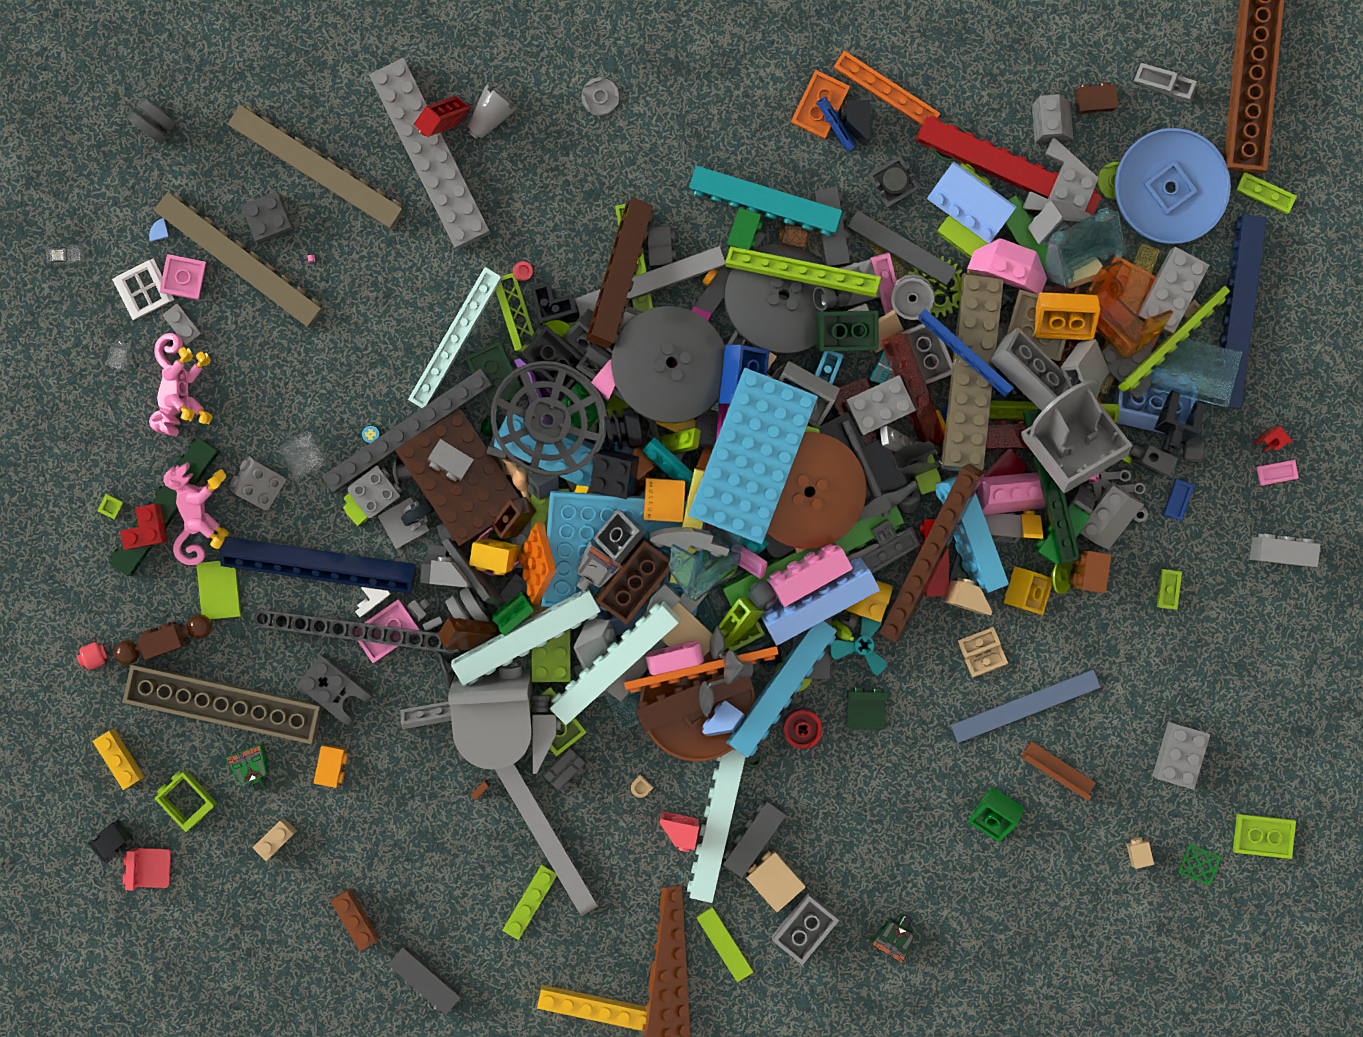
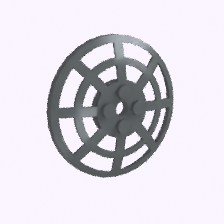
(555, 411)

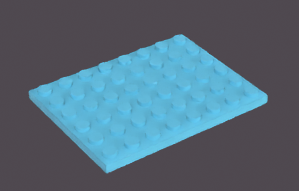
(574, 522)

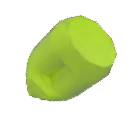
(843, 631)

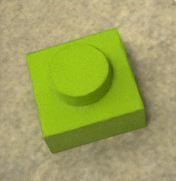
(111, 506)

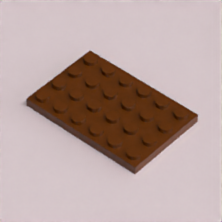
(463, 505)

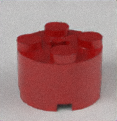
(803, 739)

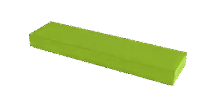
(724, 944)

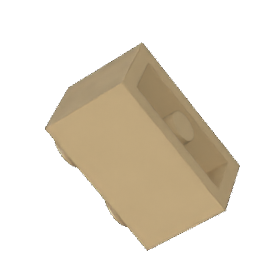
(274, 839)

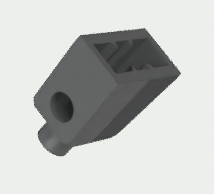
(1153, 459)

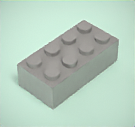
(1173, 288)
(1029, 369)

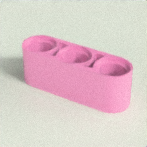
(674, 657)

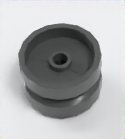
(151, 120)

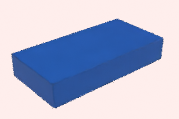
(1178, 499)

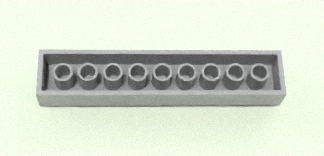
(430, 155)

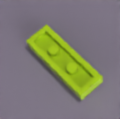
(1265, 193)
(681, 441)

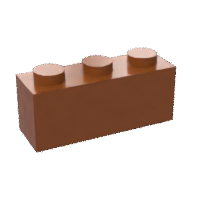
(355, 919)

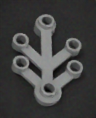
(1105, 476)

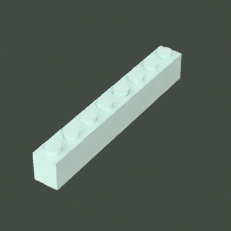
(525, 636)
(614, 662)
(717, 826)

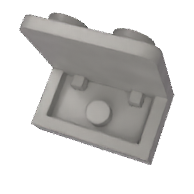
(257, 483)
(374, 491)

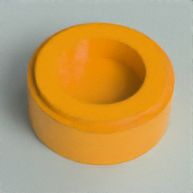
(709, 277)

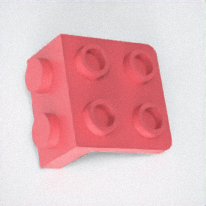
(147, 868)

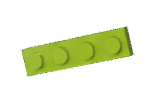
(530, 902)

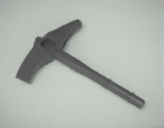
(881, 501)

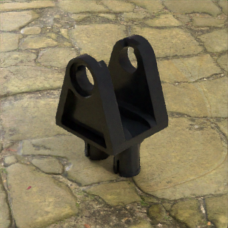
(1174, 430)

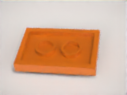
(808, 114)

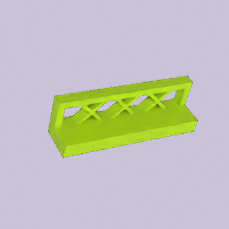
(506, 309)

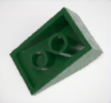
(847, 330)

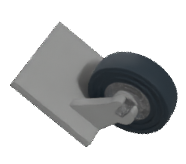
(406, 521)

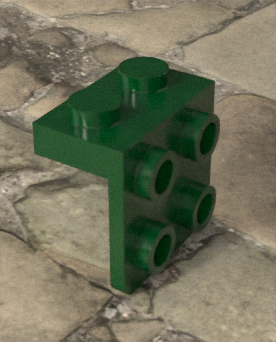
(866, 708)

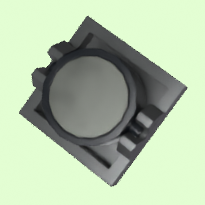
(893, 181)

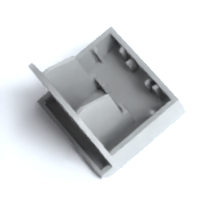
(1076, 437)
(493, 716)

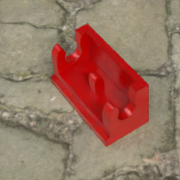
(1274, 437)

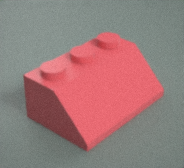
(680, 829)

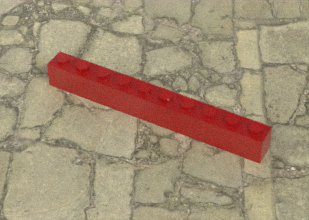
(990, 159)

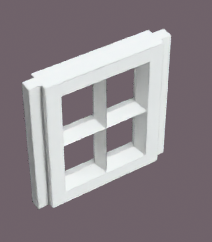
(128, 297)

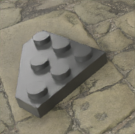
(1122, 367)

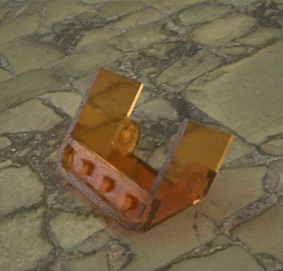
(1116, 320)

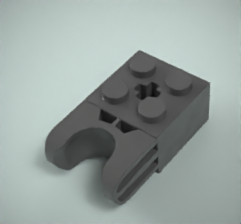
(339, 687)

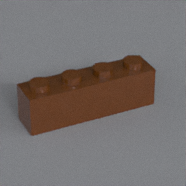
(466, 633)

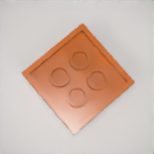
(537, 563)

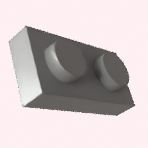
(181, 324)

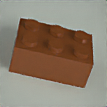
(1091, 571)

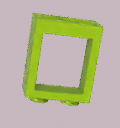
(173, 811)

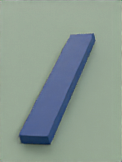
(965, 353)

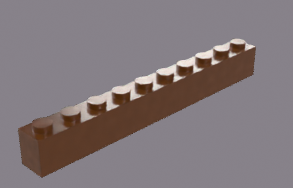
(932, 552)

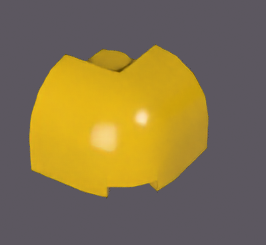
(874, 605)

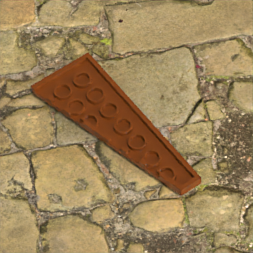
(668, 976)

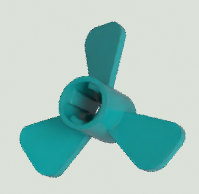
(868, 628)

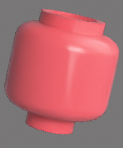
(92, 656)

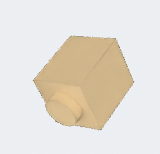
(1140, 853)

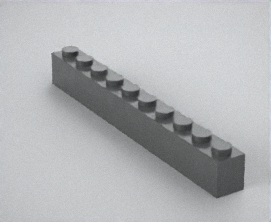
(415, 424)

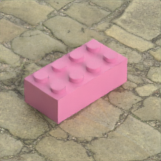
(809, 573)

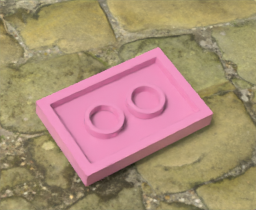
(393, 615)

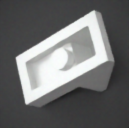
(375, 595)

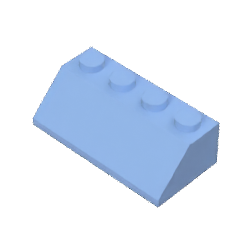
(971, 202)

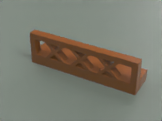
(1058, 770)

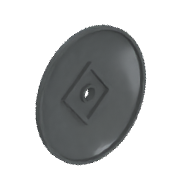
(763, 316)
(642, 370)

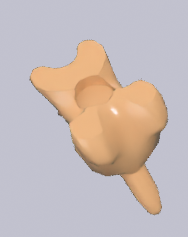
(518, 475)

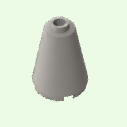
(489, 112)

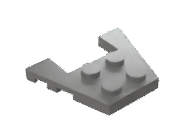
(1073, 184)

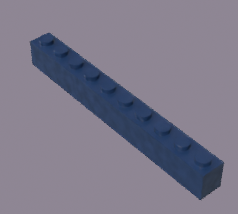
(1242, 296)
(317, 565)

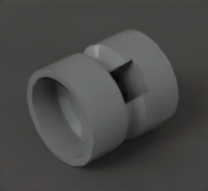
(829, 298)

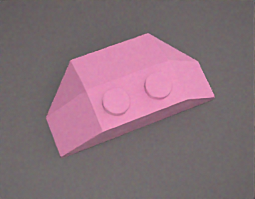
(1011, 262)

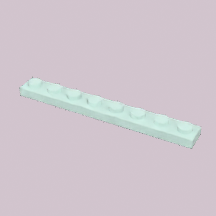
(455, 337)

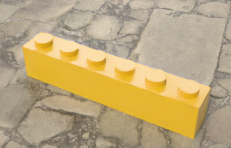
(592, 1007)

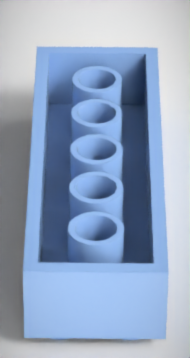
(821, 603)

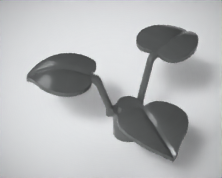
(733, 670)

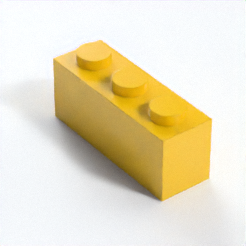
(118, 759)

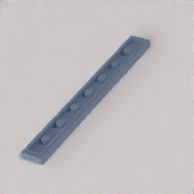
(1025, 706)

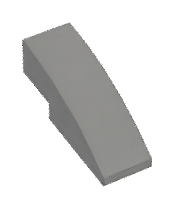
(1166, 82)

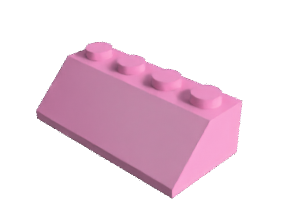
(1010, 493)

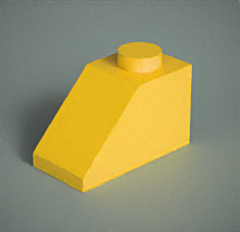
(1031, 525)

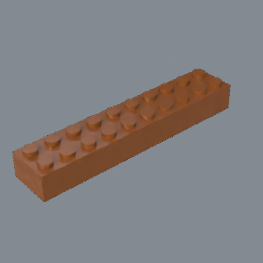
(1253, 85)

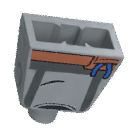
(595, 567)

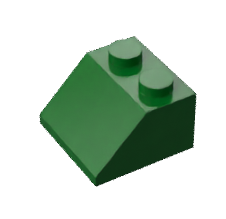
(996, 815)

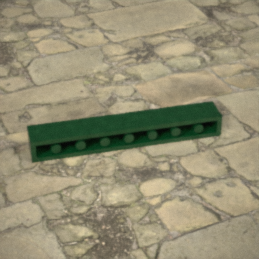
(200, 457)

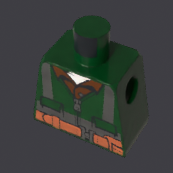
(894, 938)

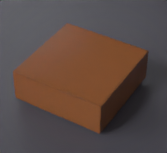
(480, 789)

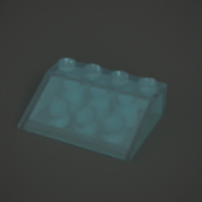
(1198, 372)

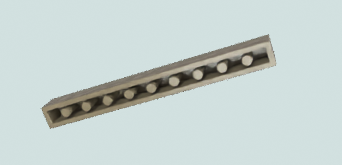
(315, 167)
(237, 259)

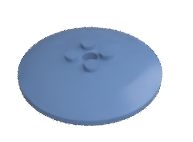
(1193, 169)

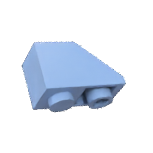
(724, 721)

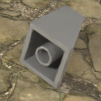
(1052, 118)

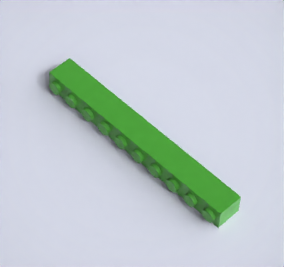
(855, 538)

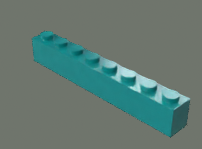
(766, 200)

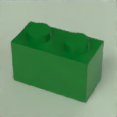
(744, 229)

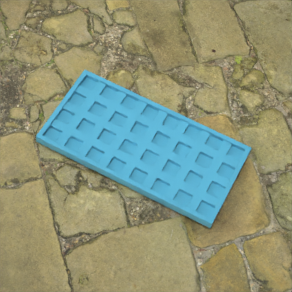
(752, 455)

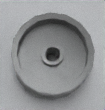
(909, 285)
(470, 608)

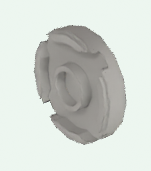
(600, 96)

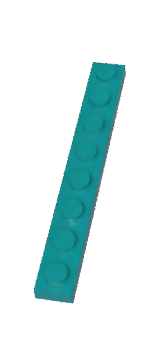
(678, 471)

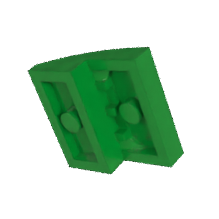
(512, 613)

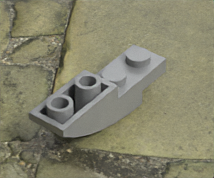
(686, 536)

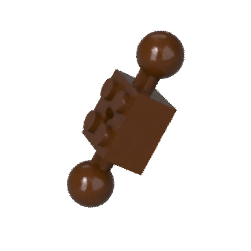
(158, 642)

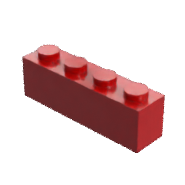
(441, 116)
(940, 581)

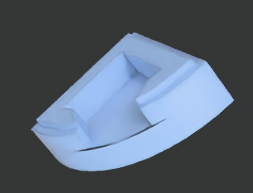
(159, 230)

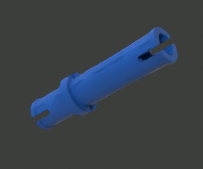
(832, 117)

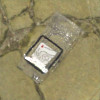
(65, 255)

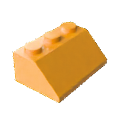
(1066, 316)

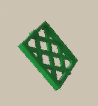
(1205, 852)

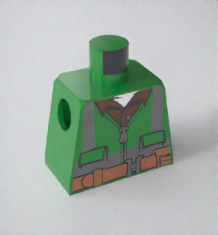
(250, 766)

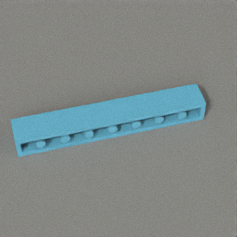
(781, 687)

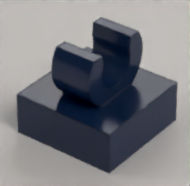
(778, 658)

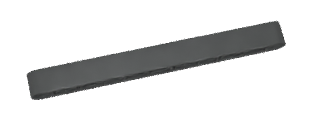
(349, 630)

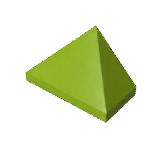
(751, 635)

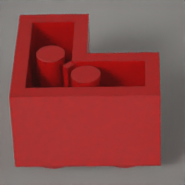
(150, 529)

